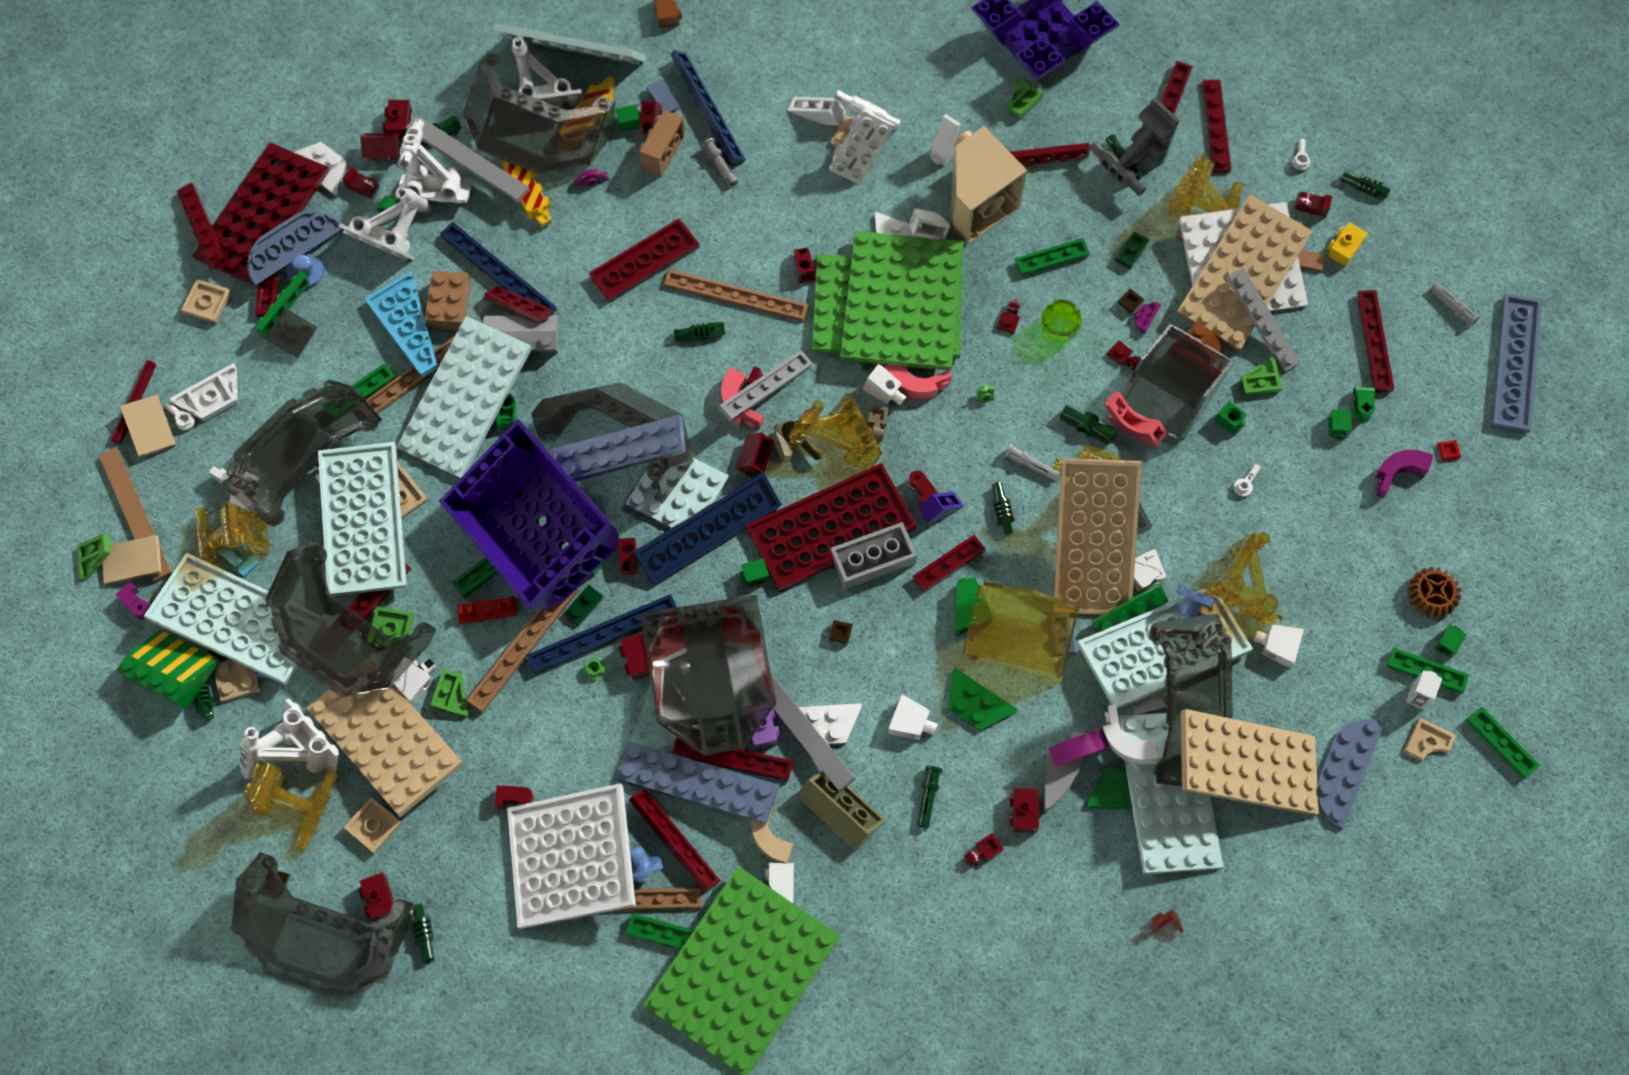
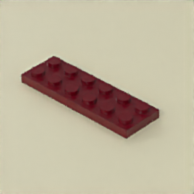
(644, 260)

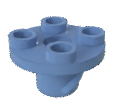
(309, 265)
(1192, 603)
(642, 865)

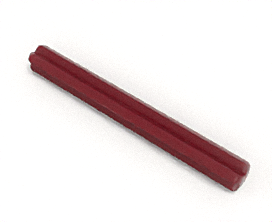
(136, 394)

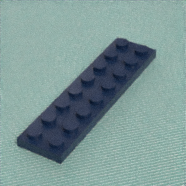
(707, 528)

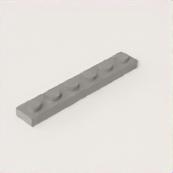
(1263, 319)
(765, 386)

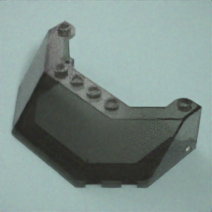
(531, 130)
(626, 407)
(289, 446)
(330, 637)
(1196, 680)
(312, 942)

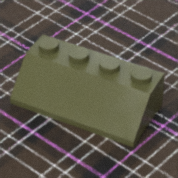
(842, 811)

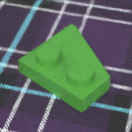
(1023, 98)
(1262, 379)
(92, 554)
(450, 694)

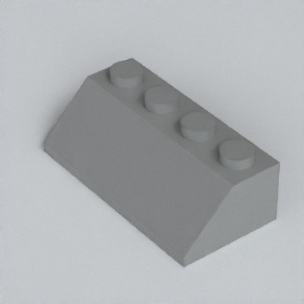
(541, 336)
(873, 555)

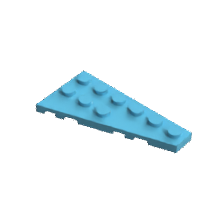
(402, 316)

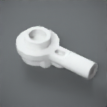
(1301, 160)
(183, 419)
(1244, 487)

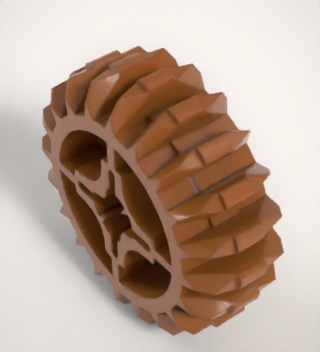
(1425, 579)

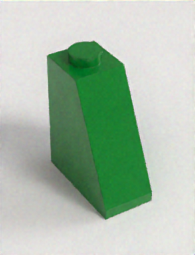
(964, 602)

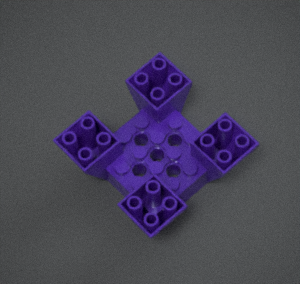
(1044, 31)

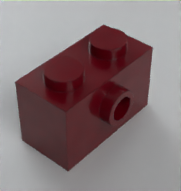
(398, 116)
(380, 146)
(755, 454)
(636, 656)
(1025, 810)
(377, 896)

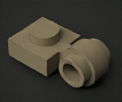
(877, 419)

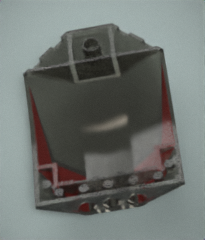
(720, 671)

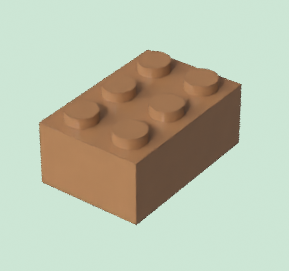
(662, 143)
(447, 300)

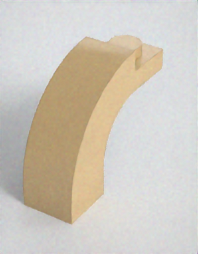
(769, 845)

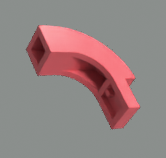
(731, 385)
(919, 387)
(1127, 420)

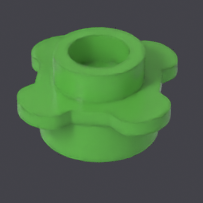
(985, 394)
(594, 663)

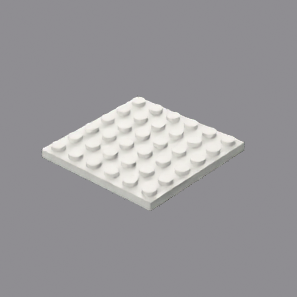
(1203, 234)
(570, 856)

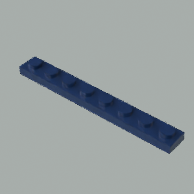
(708, 107)
(492, 265)
(595, 636)

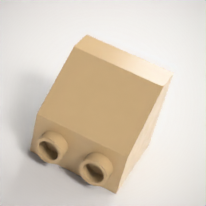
(984, 184)

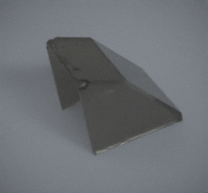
(1176, 381)

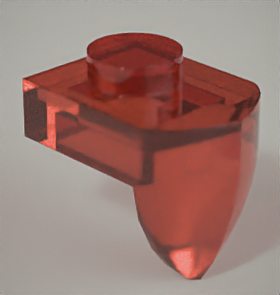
(1161, 920)

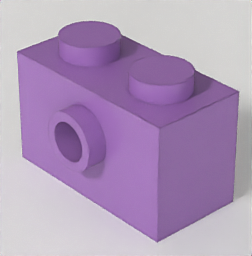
(766, 734)

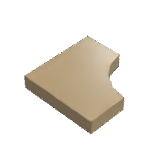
(1428, 739)

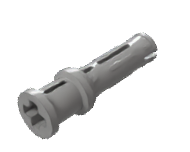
(716, 156)
(1460, 310)
(1021, 460)

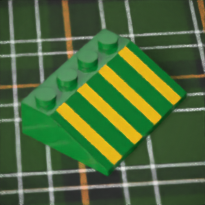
(168, 668)

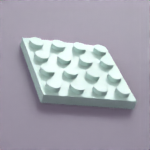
(692, 493)

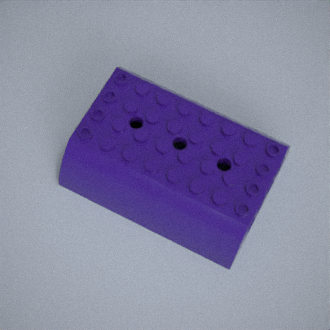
(509, 528)

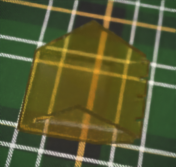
(1021, 631)

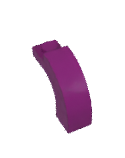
(1408, 461)
(1078, 747)

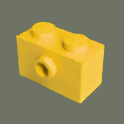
(1347, 243)

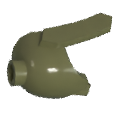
(782, 430)

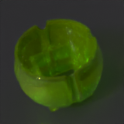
(1065, 310)

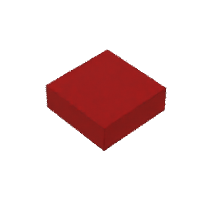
(1449, 450)

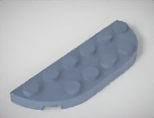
(288, 241)
(1346, 768)

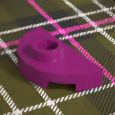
(590, 177)
(1145, 316)

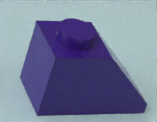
(940, 506)

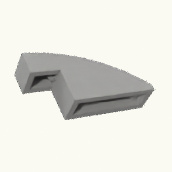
(1058, 779)

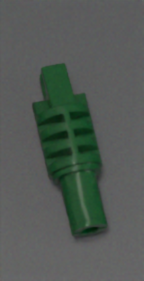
(1366, 184)
(705, 331)
(1002, 508)
(204, 703)
(423, 932)

